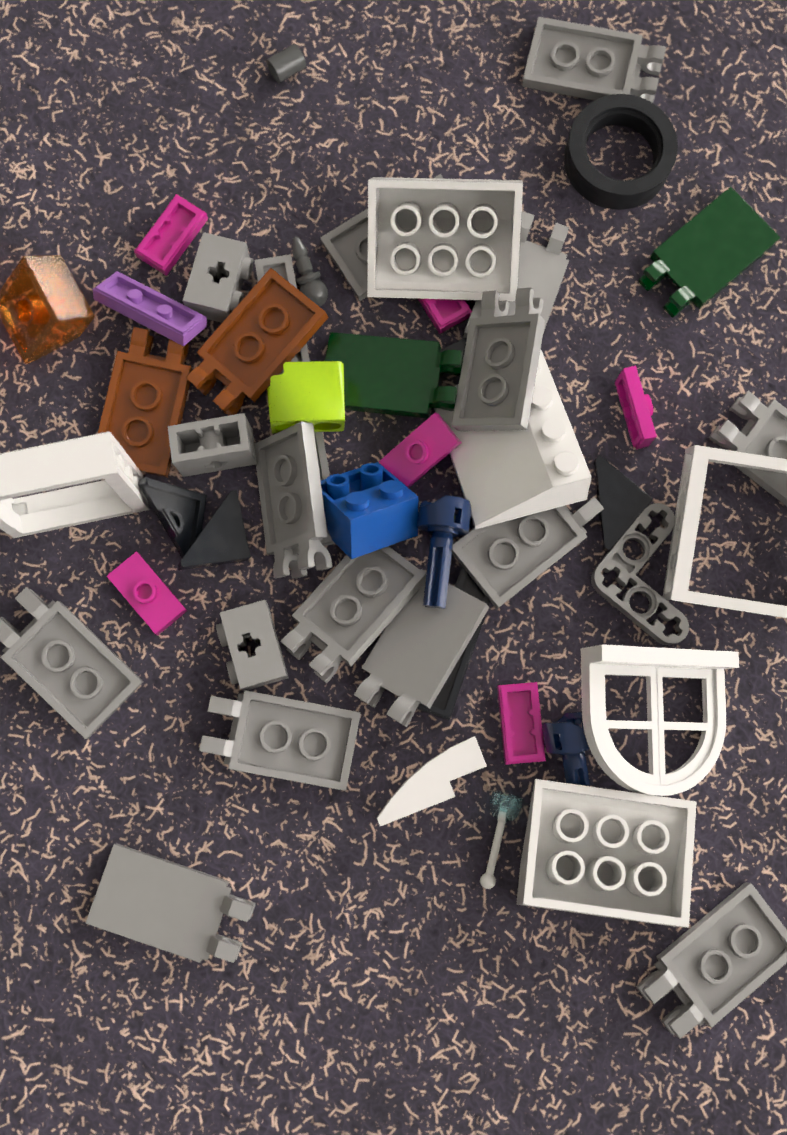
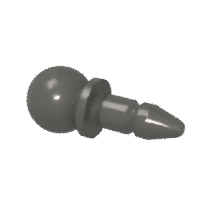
(309, 281)

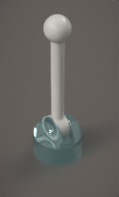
(504, 808)

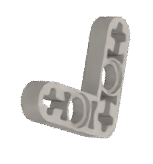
(627, 570)

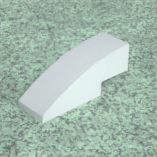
(432, 781)

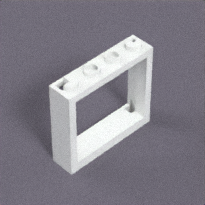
(62, 466)
(687, 523)

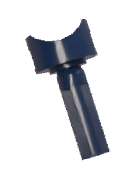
(443, 524)
(569, 740)

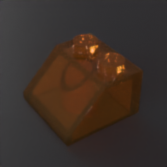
(43, 306)

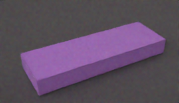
(150, 308)

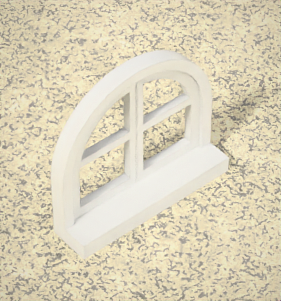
(654, 665)

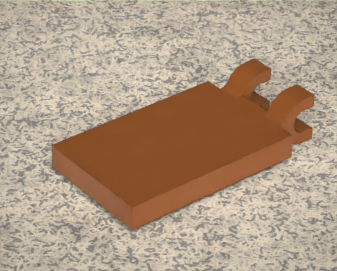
(256, 341)
(145, 399)

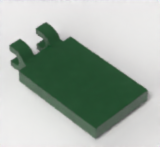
(710, 251)
(394, 374)

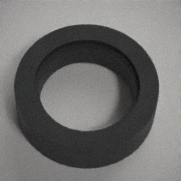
(629, 112)

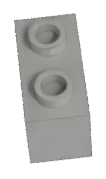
(214, 259)
(212, 445)
(256, 623)

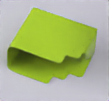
(308, 394)

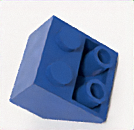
(368, 509)

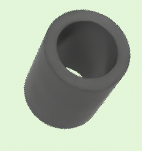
(286, 63)

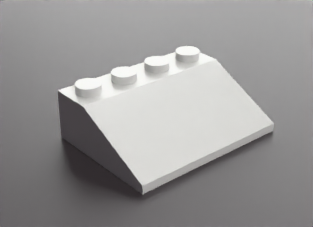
(443, 238)
(522, 470)
(608, 854)

